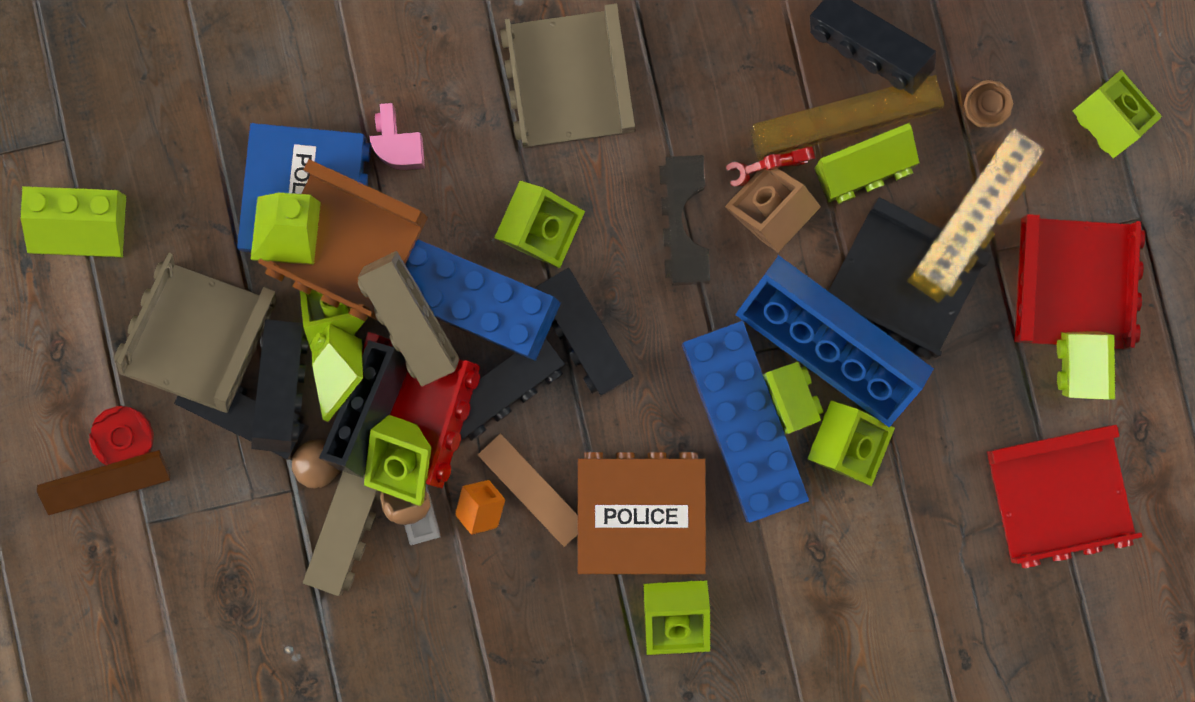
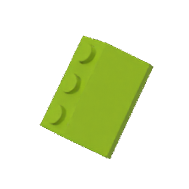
(868, 164)
(73, 221)

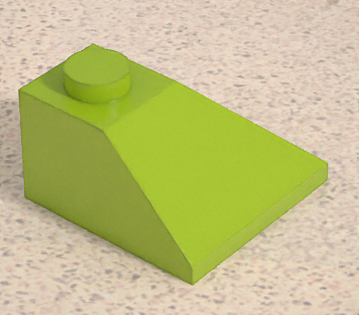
(286, 228)
(319, 314)
(335, 367)
(398, 460)

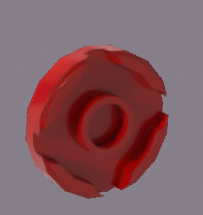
(120, 435)

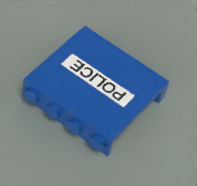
(278, 159)

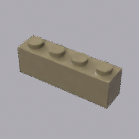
(408, 318)
(342, 536)

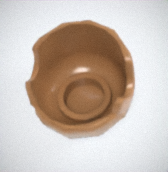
(988, 103)
(308, 466)
(402, 511)

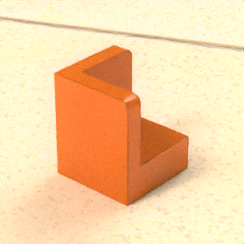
(480, 507)

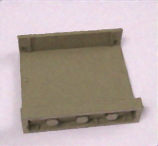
(568, 78)
(194, 335)

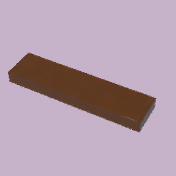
(103, 482)

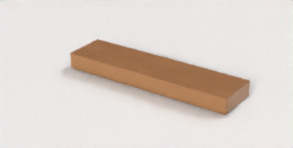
(531, 489)

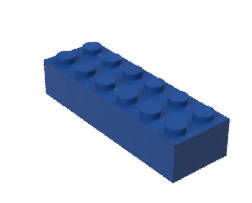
(482, 300)
(834, 341)
(745, 422)

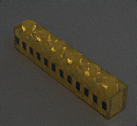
(845, 118)
(976, 215)

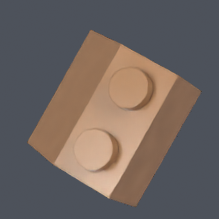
(773, 207)

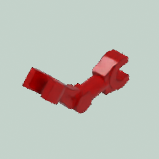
(771, 162)

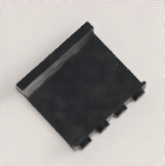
(877, 276)

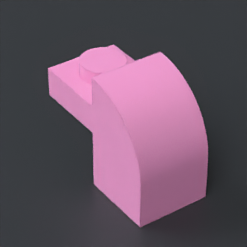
(394, 149)

